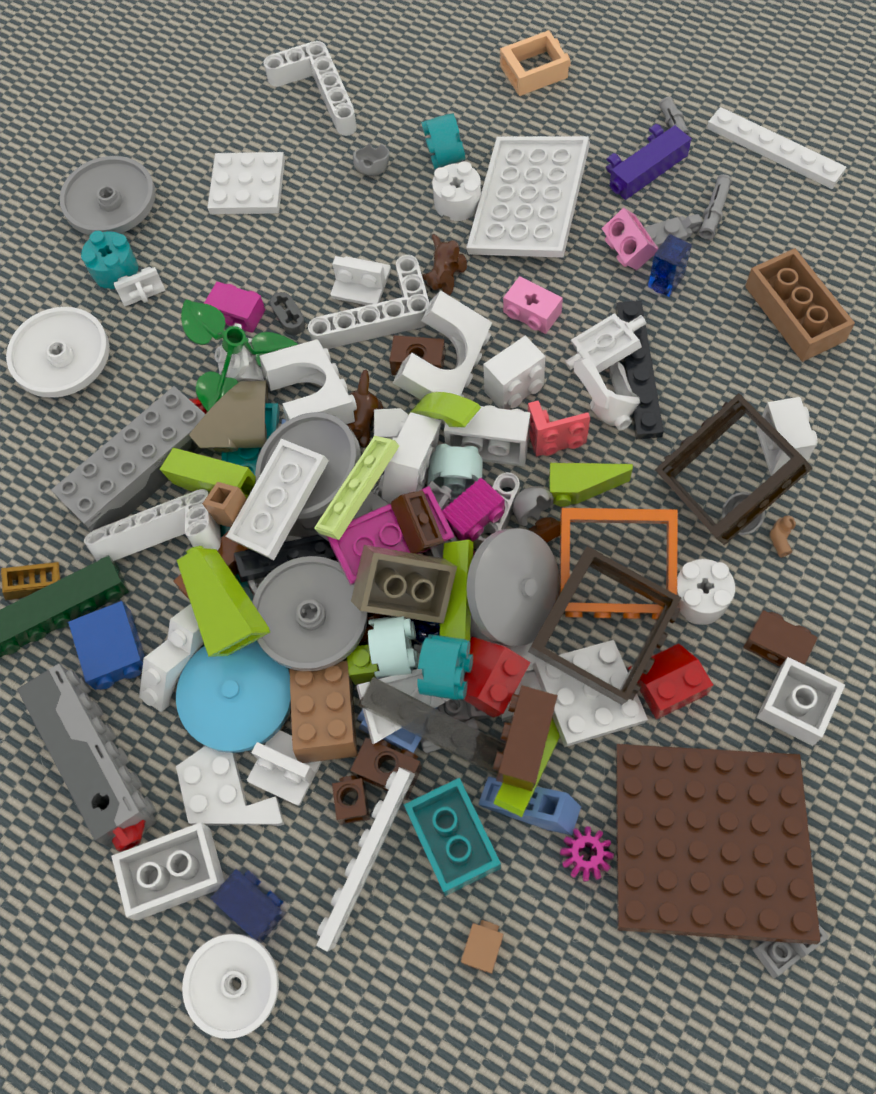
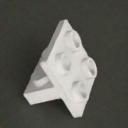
(359, 280)
(241, 366)
(279, 770)

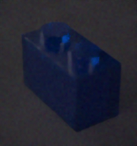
(669, 265)
(249, 905)

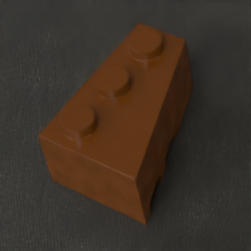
(525, 737)

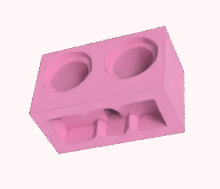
(633, 236)

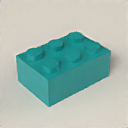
(452, 836)

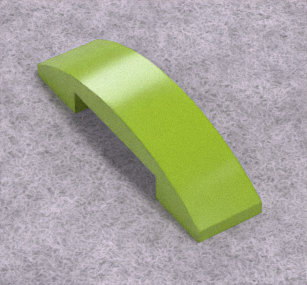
(452, 408)

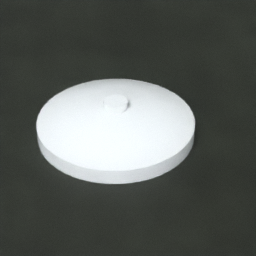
(57, 352)

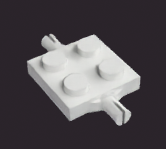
(607, 342)

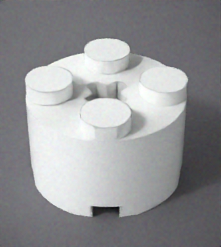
(456, 191)
(712, 579)

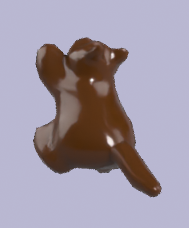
(446, 262)
(363, 416)

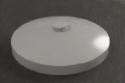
(107, 195)
(322, 435)
(512, 586)
(309, 614)

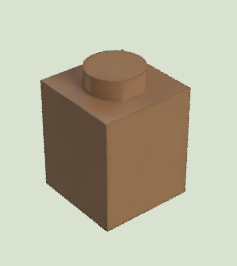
(224, 503)
(482, 946)

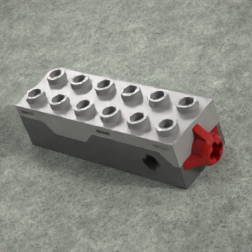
(128, 465)
(88, 758)

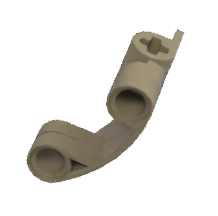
(235, 419)

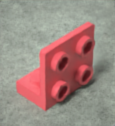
(557, 435)

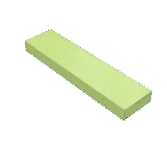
(356, 487)

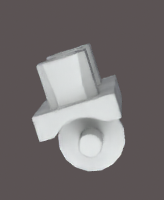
(139, 286)

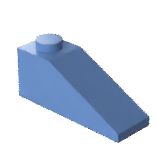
(546, 809)

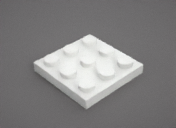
(246, 183)
(581, 710)

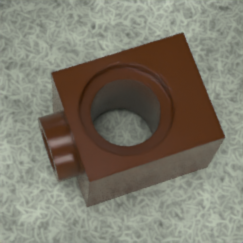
(356, 812)

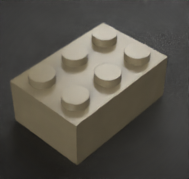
(403, 584)

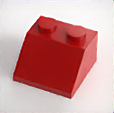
(493, 676)
(673, 681)

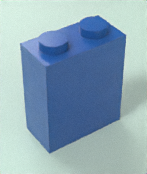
(108, 646)

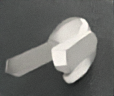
(606, 405)

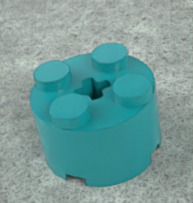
(443, 140)
(108, 258)
(444, 667)

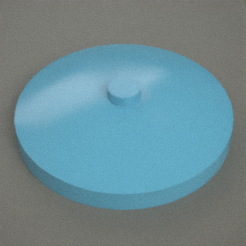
(233, 698)

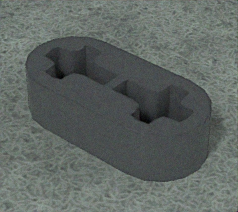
(284, 315)

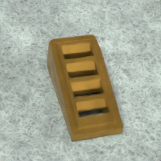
(20, 572)

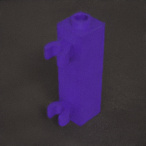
(649, 162)

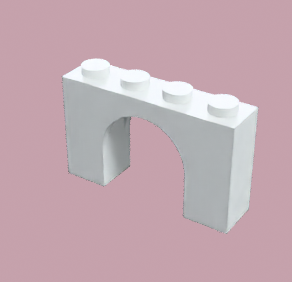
(468, 334)
(309, 364)

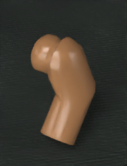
(780, 533)

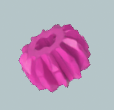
(578, 846)

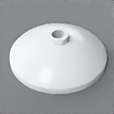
(210, 991)

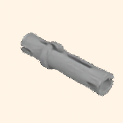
(714, 214)

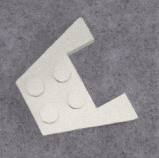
(216, 794)

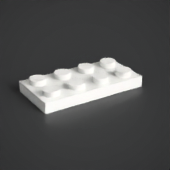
(277, 498)

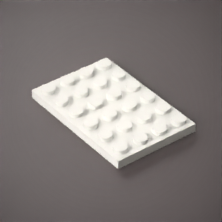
(529, 196)

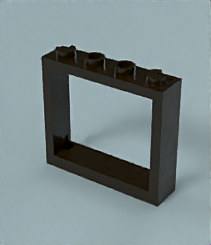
(758, 500)
(655, 639)

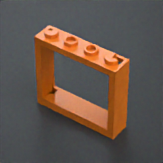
(604, 515)

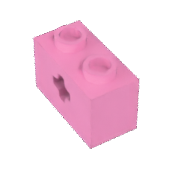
(532, 305)

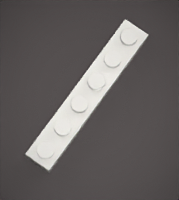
(776, 148)
(359, 868)

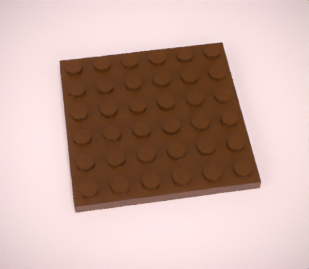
(713, 844)

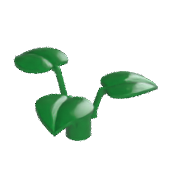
(204, 322)

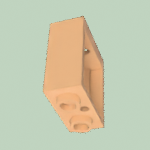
(540, 76)

